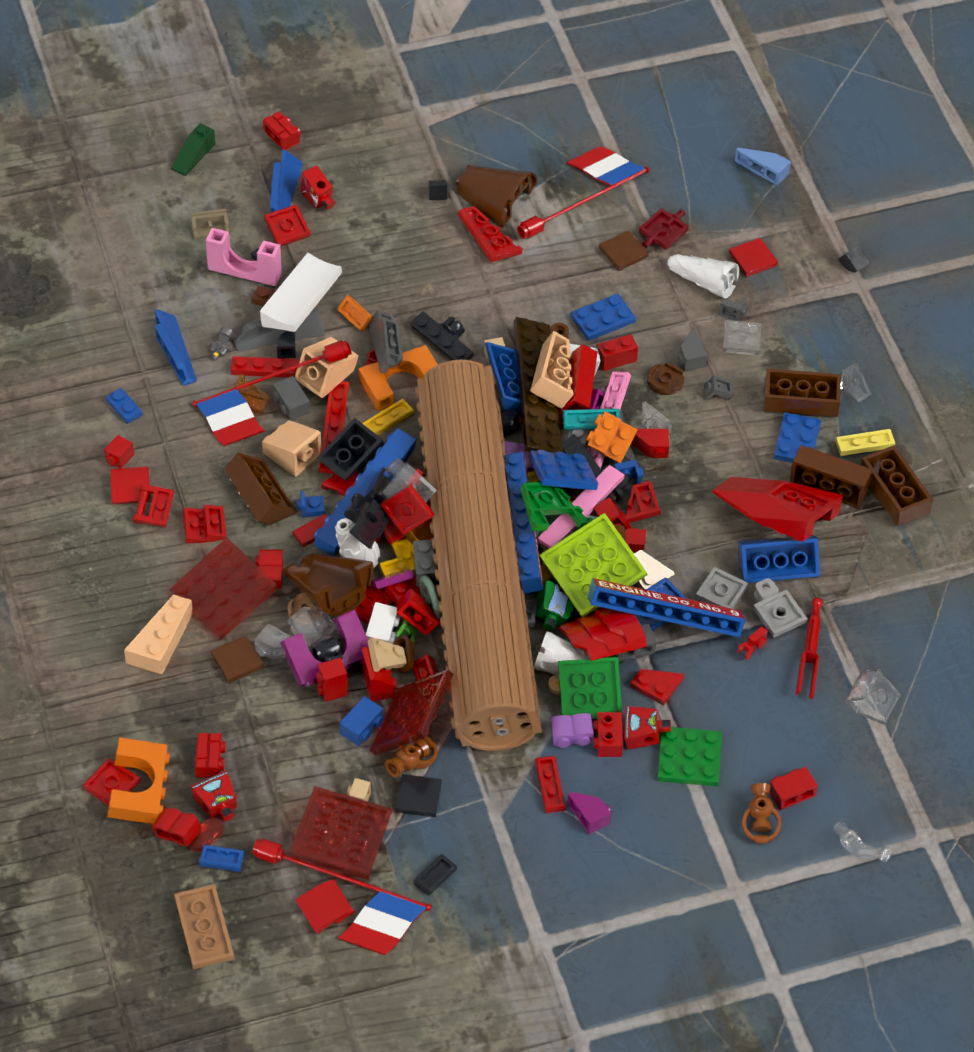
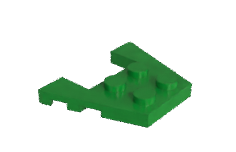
(549, 500)

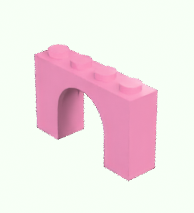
(223, 259)

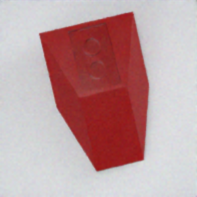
(780, 504)

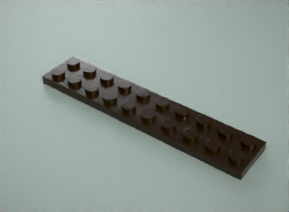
(539, 416)

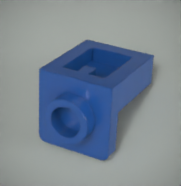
(631, 469)
(311, 505)

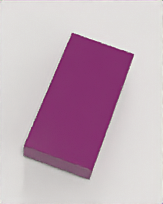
(392, 578)

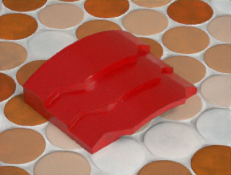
(605, 633)

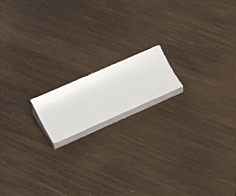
(299, 294)

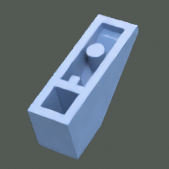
(765, 164)

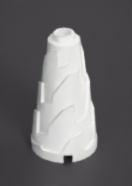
(707, 273)
(353, 548)
(554, 650)

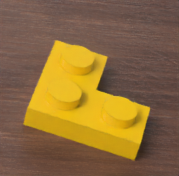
(404, 558)

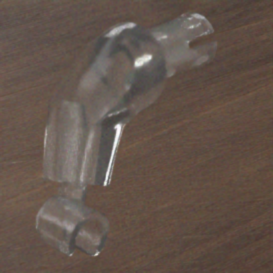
(853, 843)

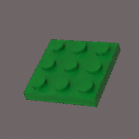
(589, 686)
(690, 756)

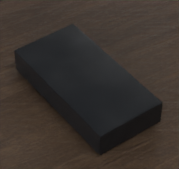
(435, 874)

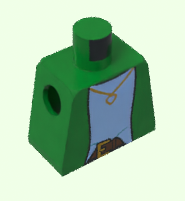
(553, 605)

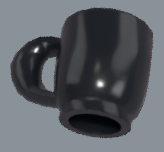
(327, 650)

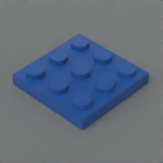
(563, 470)

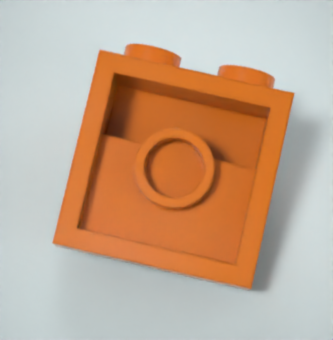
(611, 437)

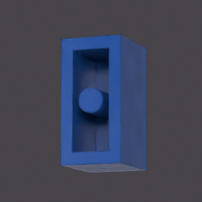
(361, 721)

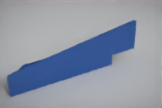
(284, 181)
(173, 345)

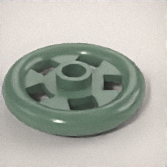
(429, 594)

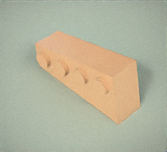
(553, 370)
(160, 637)

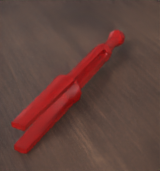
(810, 654)

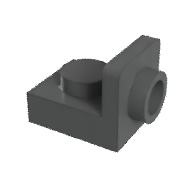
(732, 309)
(718, 386)

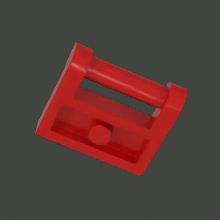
(159, 508)

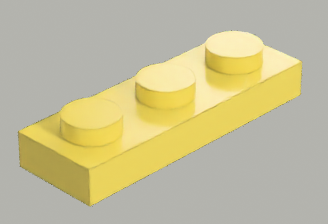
(864, 442)

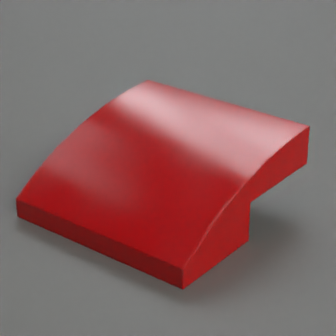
(127, 483)
(204, 524)
(324, 905)

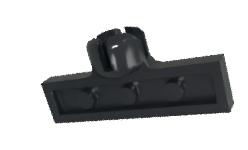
(443, 335)

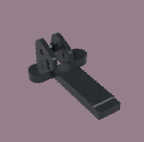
(573, 445)

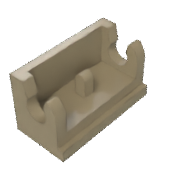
(206, 220)

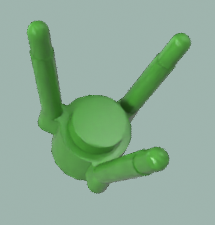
(407, 629)

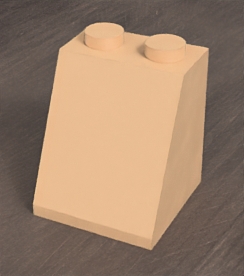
(322, 375)
(293, 446)

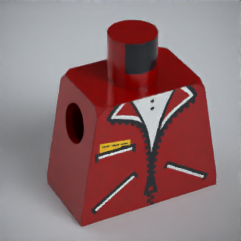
(316, 188)

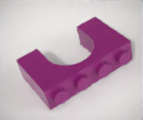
(306, 666)

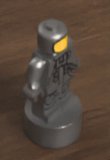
(220, 347)

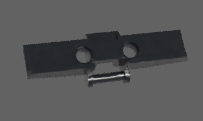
(370, 519)

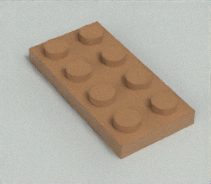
(204, 926)

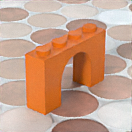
(415, 361)
(151, 759)

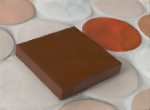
(623, 250)
(237, 659)

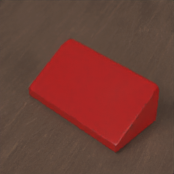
(425, 667)

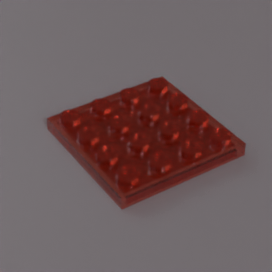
(224, 588)
(412, 712)
(341, 832)

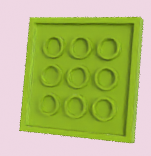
(592, 553)

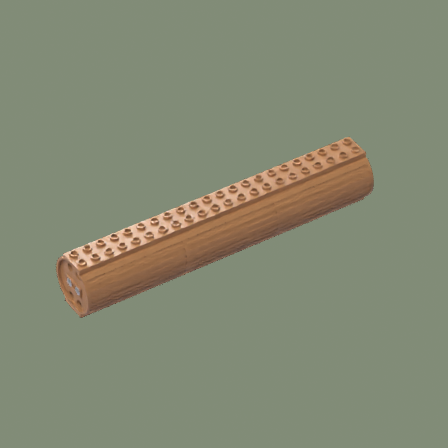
(476, 558)

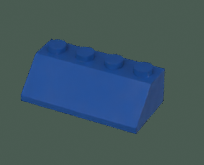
(504, 367)
(778, 559)

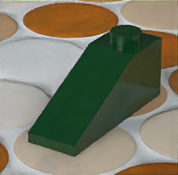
(196, 146)

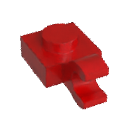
(755, 641)

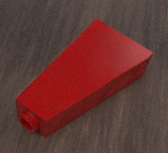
(582, 374)

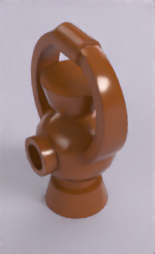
(409, 757)
(761, 809)

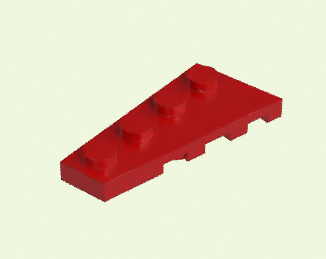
(488, 236)

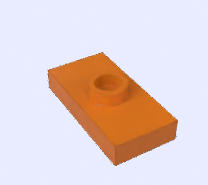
(355, 313)

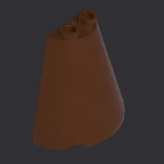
(494, 190)
(332, 581)

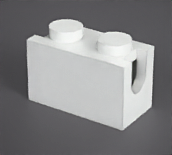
(382, 623)

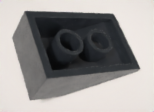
(351, 450)

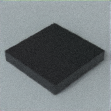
(418, 795)

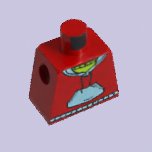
(643, 727)
(216, 796)

